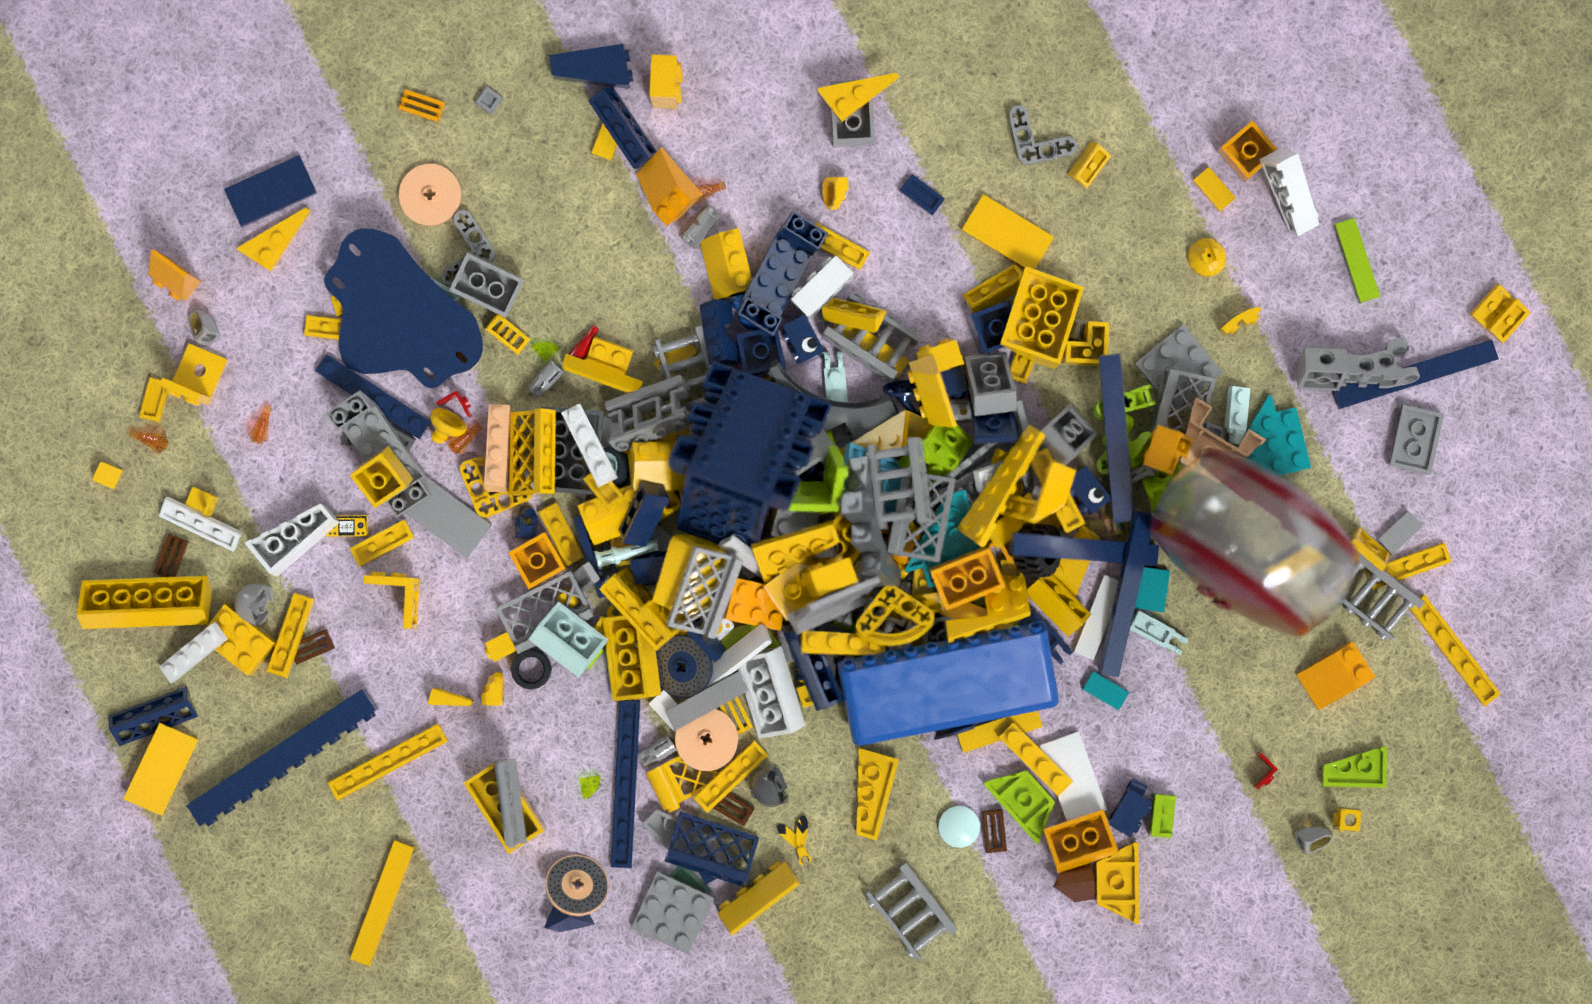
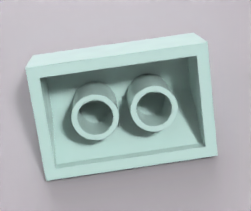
(568, 639)

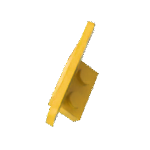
(605, 364)

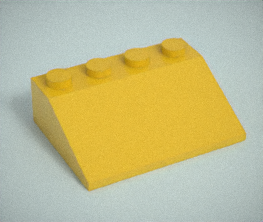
(1042, 317)

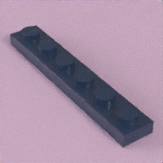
(391, 407)

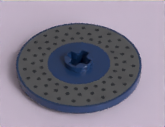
(697, 669)

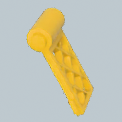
(666, 786)

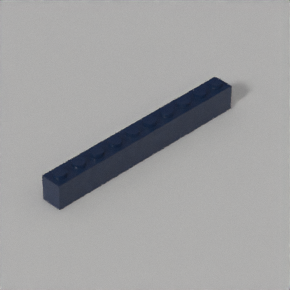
(283, 757)

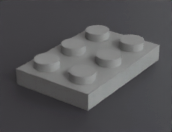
(1416, 439)

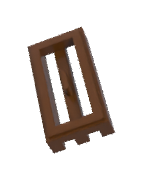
(164, 573)
(328, 640)
(729, 815)
(1002, 828)

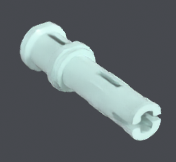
(616, 555)

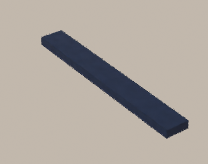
(1428, 370)
(1116, 437)
(1075, 548)
(1126, 594)
(625, 783)

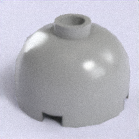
(252, 602)

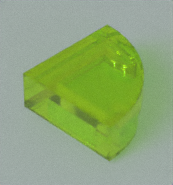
(545, 350)
(589, 785)

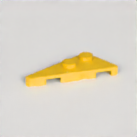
(849, 97)
(271, 244)

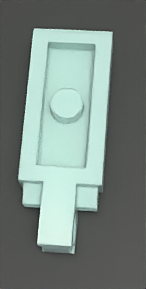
(1237, 413)

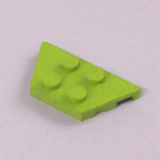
(1023, 801)

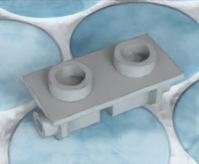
(700, 226)

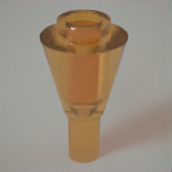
(708, 190)
(260, 430)
(154, 441)
(460, 443)

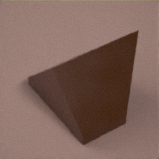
(1077, 883)

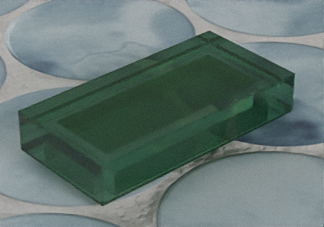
(688, 877)

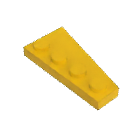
(786, 550)
(874, 789)

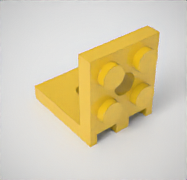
(187, 383)
(412, 588)

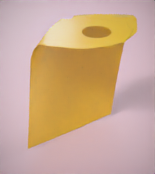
(674, 568)

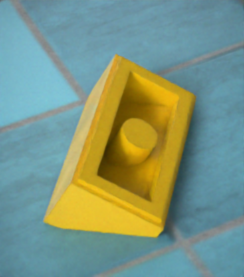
(1089, 164)

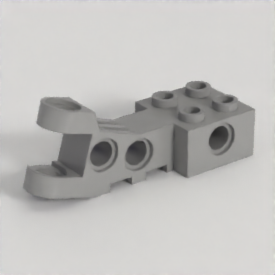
(1334, 368)

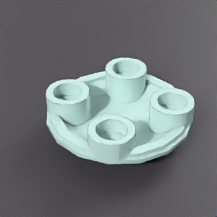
(959, 826)

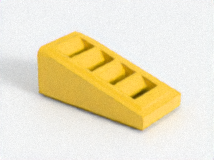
(525, 339)
(444, 697)

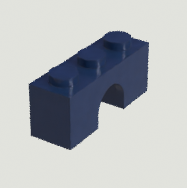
(719, 347)

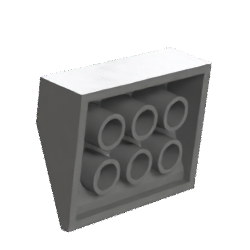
(569, 461)

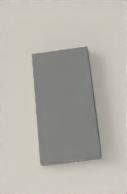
(450, 520)

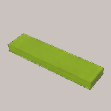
(1357, 260)

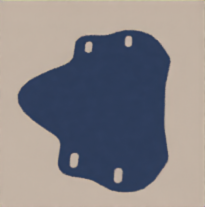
(398, 313)

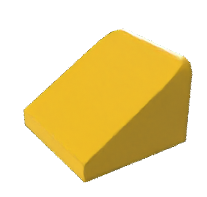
(107, 475)

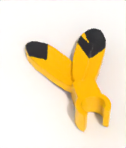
(796, 840)

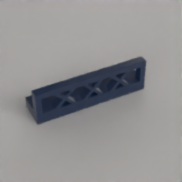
(622, 126)
(589, 554)
(149, 713)

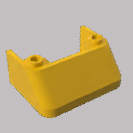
(1051, 497)

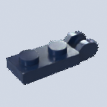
(1054, 638)

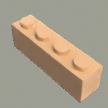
(497, 448)

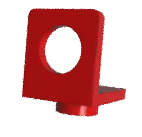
(463, 401)
(1268, 776)

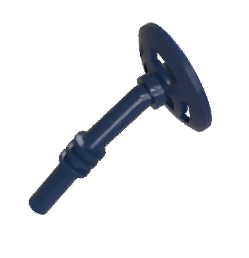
(903, 390)

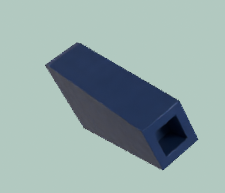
(594, 66)

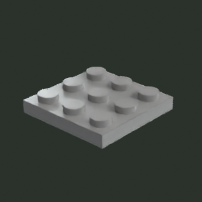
(1182, 353)
(672, 912)

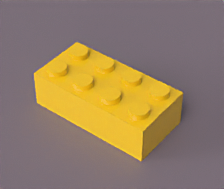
(485, 794)

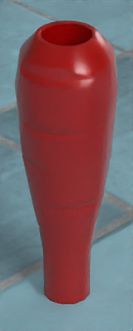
(582, 347)

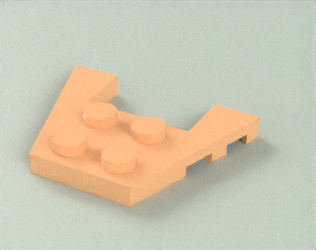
(1205, 440)

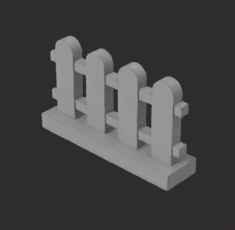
(974, 455)

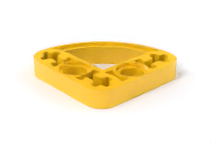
(477, 500)
(894, 604)

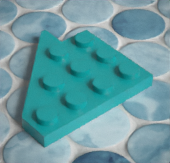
(1284, 444)
(954, 541)

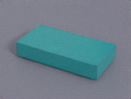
(1105, 690)

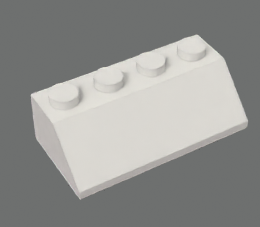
(771, 694)

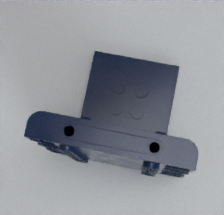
(743, 453)

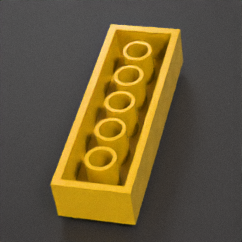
(144, 602)

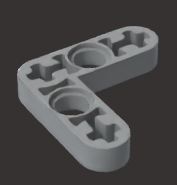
(1029, 144)
(476, 247)

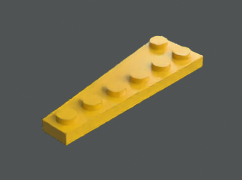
(980, 519)

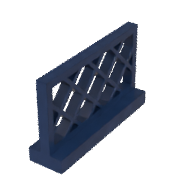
(706, 866)

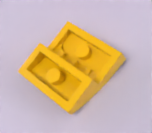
(1499, 313)

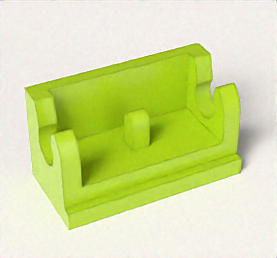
(1162, 815)

